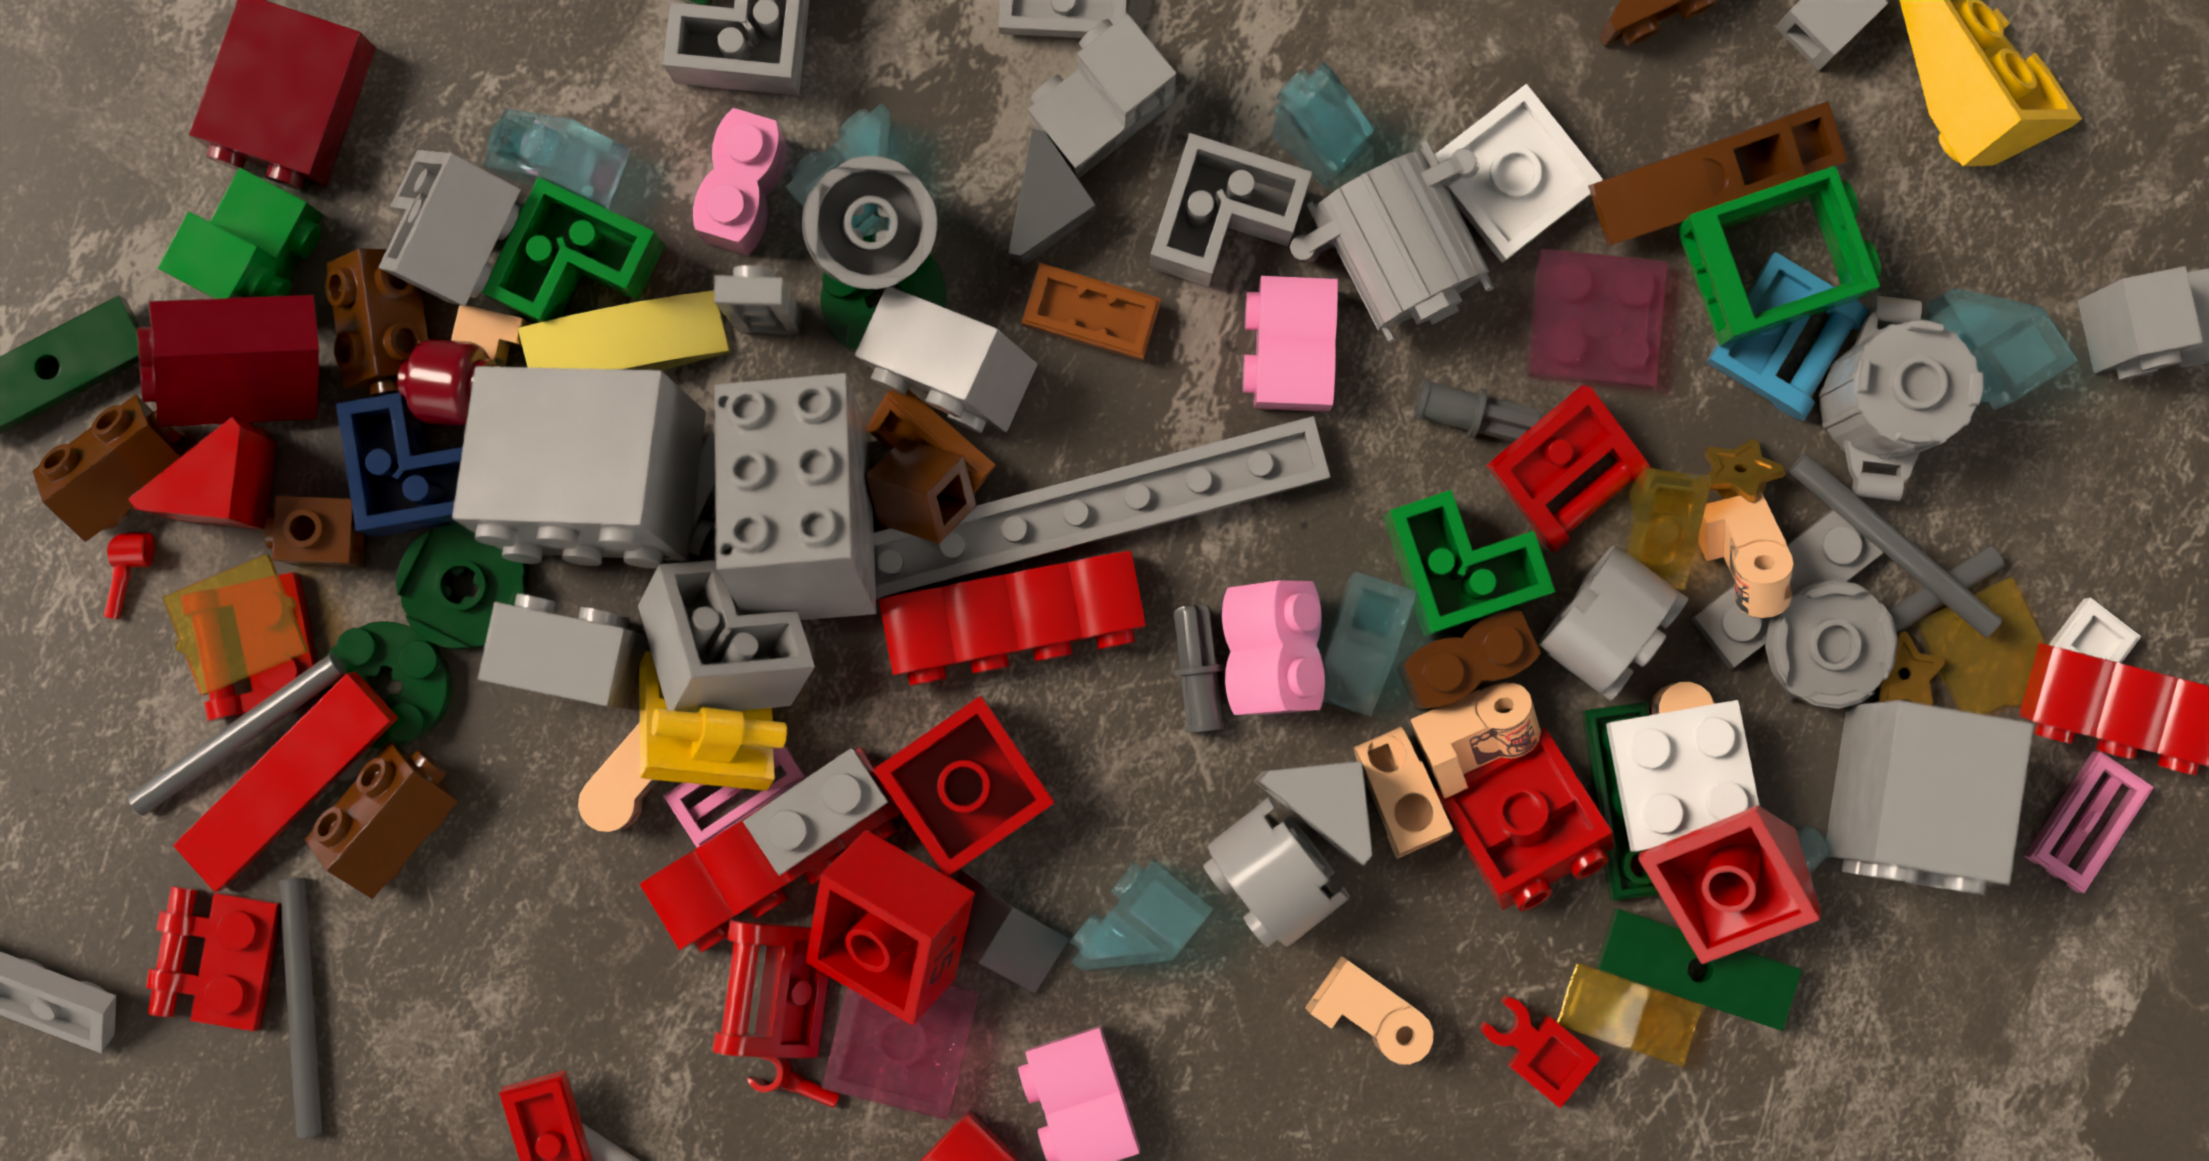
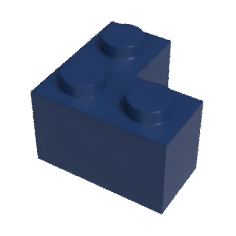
(389, 473)

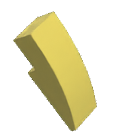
(630, 336)

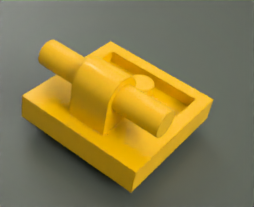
(704, 746)

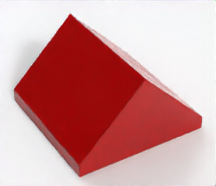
(218, 480)
(1734, 882)

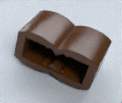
(1480, 654)

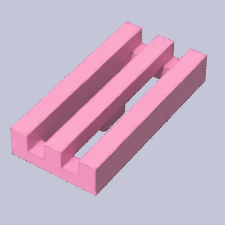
(2067, 808)
(689, 817)

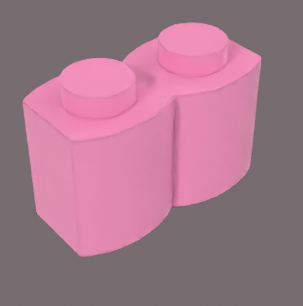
(747, 165)
(1293, 343)
(1273, 648)
(1080, 1099)

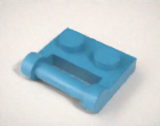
(1760, 356)

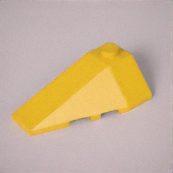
(1979, 85)

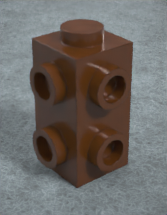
(375, 320)
(106, 465)
(382, 819)

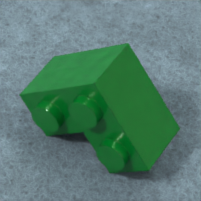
(560, 241)
(246, 244)
(1451, 578)

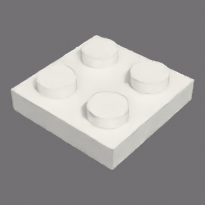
(1525, 173)
(1681, 771)

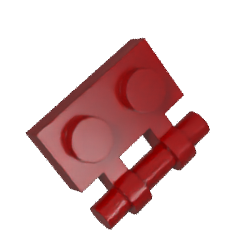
(234, 961)

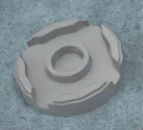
(1832, 644)

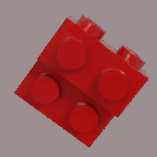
(1528, 825)

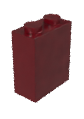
(282, 93)
(230, 360)

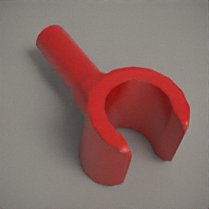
(123, 553)
(793, 1082)

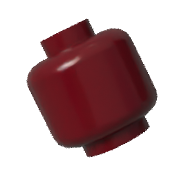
(440, 379)

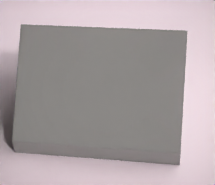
(1328, 801)

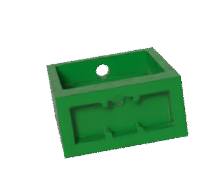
(1717, 274)

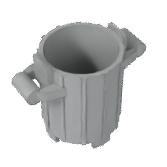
(1401, 238)
(1897, 395)

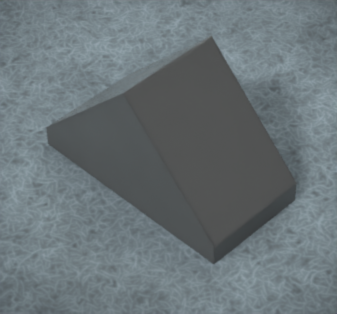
(1049, 202)
(1009, 937)

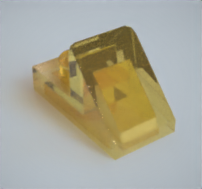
(1667, 521)
(1629, 1015)

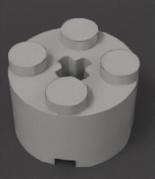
(896, 197)
(1612, 622)
(1274, 874)

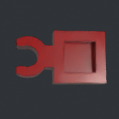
(1546, 1055)

